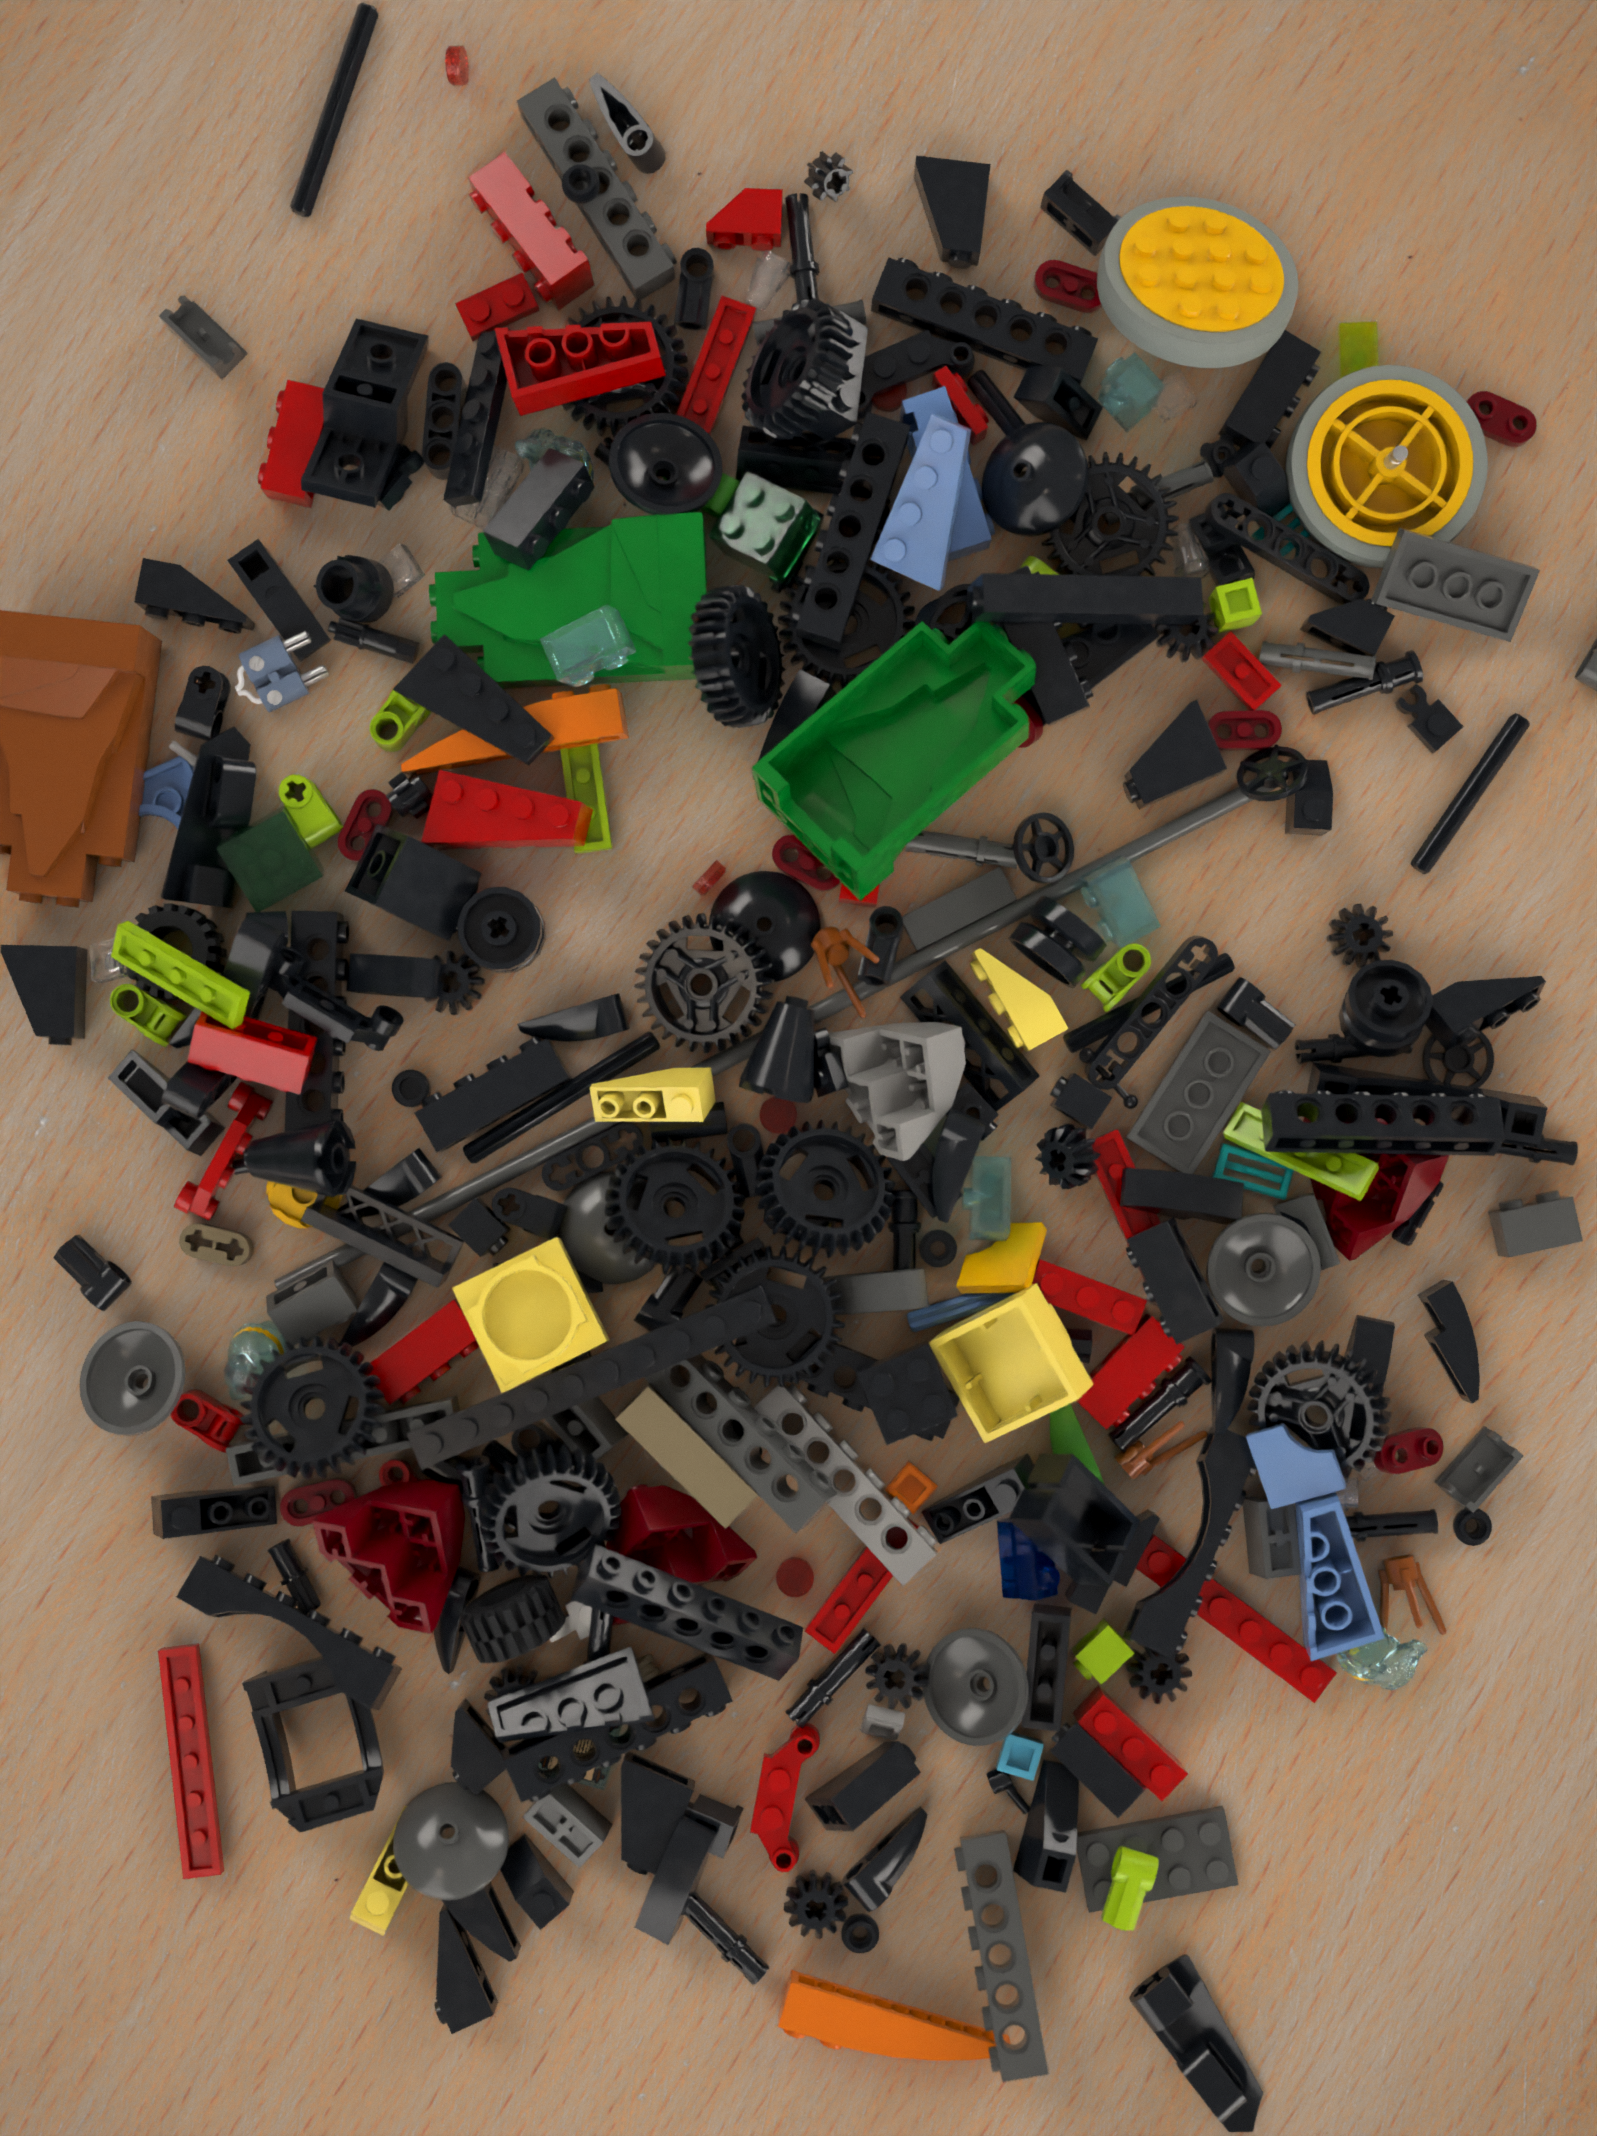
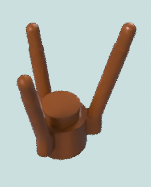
(833, 949)
(1139, 1457)
(1402, 1573)

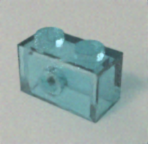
(1130, 391)
(588, 646)
(1119, 902)
(988, 1198)

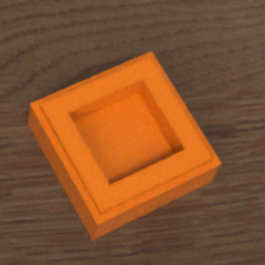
(911, 1487)

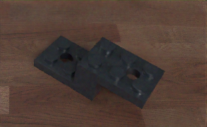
(365, 412)

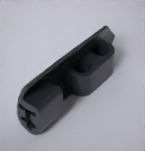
(214, 809)
(1197, 2037)

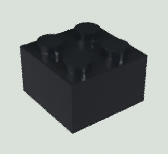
(907, 1392)

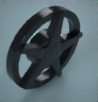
(1272, 773)
(1043, 847)
(1459, 1060)

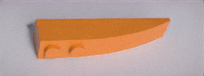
(567, 717)
(876, 2024)

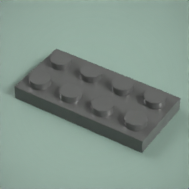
(1455, 585)
(1198, 1094)
(1190, 1849)

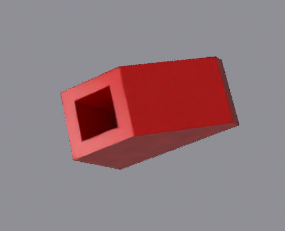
(748, 220)

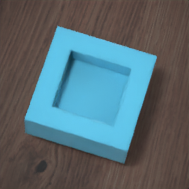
(1020, 1755)

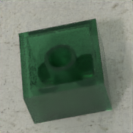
(765, 527)
(270, 859)

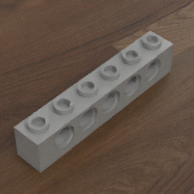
(901, 1562)

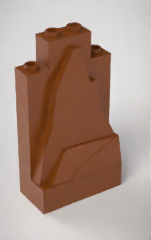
(72, 749)

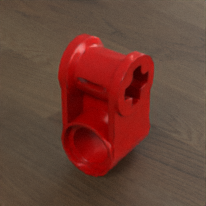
(210, 1419)

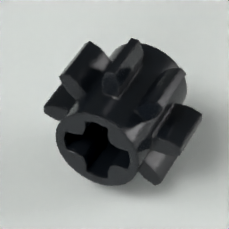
(828, 176)
(409, 795)

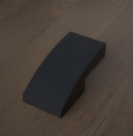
(1226, 557)

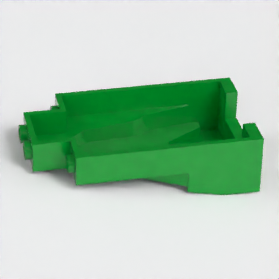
(639, 565)
(897, 748)

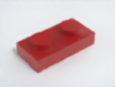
(497, 306)
(967, 414)
(1241, 671)

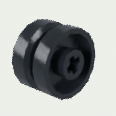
(479, 927)
(1057, 941)
(1385, 1008)

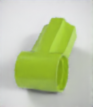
(1131, 1877)

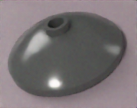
(586, 1236)
(1282, 1284)
(116, 1373)
(957, 1691)
(453, 1865)

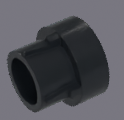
(355, 588)

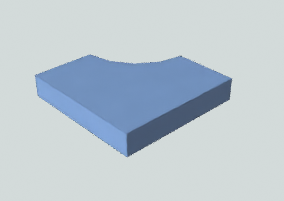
(166, 790)
(1292, 1470)

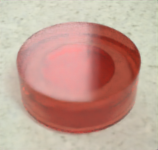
(457, 65)
(890, 400)
(709, 878)
(778, 1115)
(795, 1577)

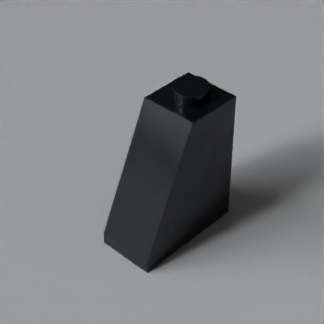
(954, 206)
(1176, 760)
(50, 988)
(1096, 1768)
(864, 1787)
(650, 1810)

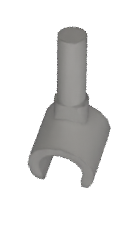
(184, 753)

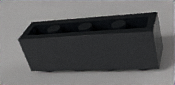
(1056, 683)
(492, 1095)

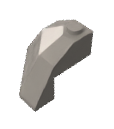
(901, 1079)

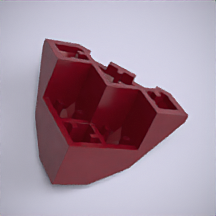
(1389, 1201)
(678, 1537)
(399, 1547)

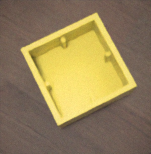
(530, 1314)
(1011, 1363)

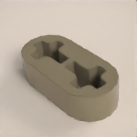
(218, 1236)

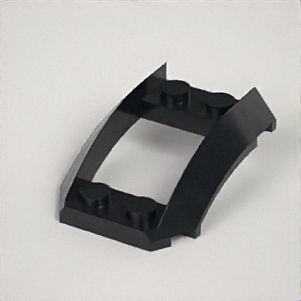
(329, 1799)

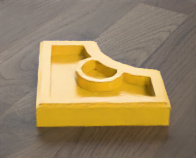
(1006, 1264)

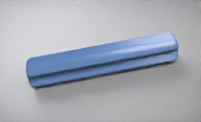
(952, 1309)

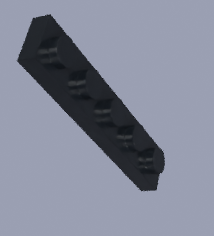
(477, 424)

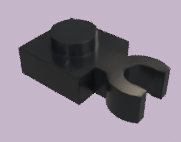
(398, 481)
(1432, 722)
(827, 1066)

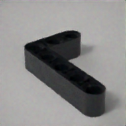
(250, 967)

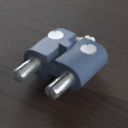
(275, 673)

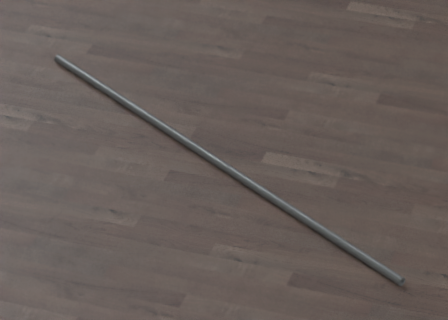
(822, 1011)

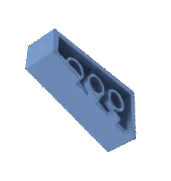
(924, 513)
(971, 527)
(1333, 1588)

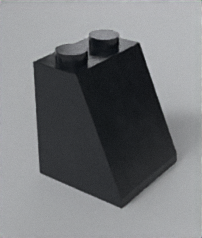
(413, 881)

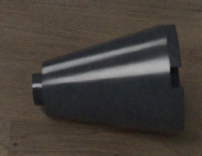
(784, 1054)
(306, 1158)

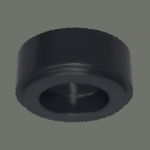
(411, 1088)

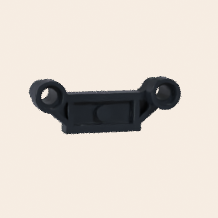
(908, 362)
(328, 1012)

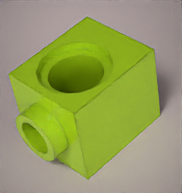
(1235, 605)
(1101, 1652)

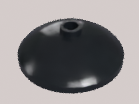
(667, 448)
(1047, 491)
(786, 905)

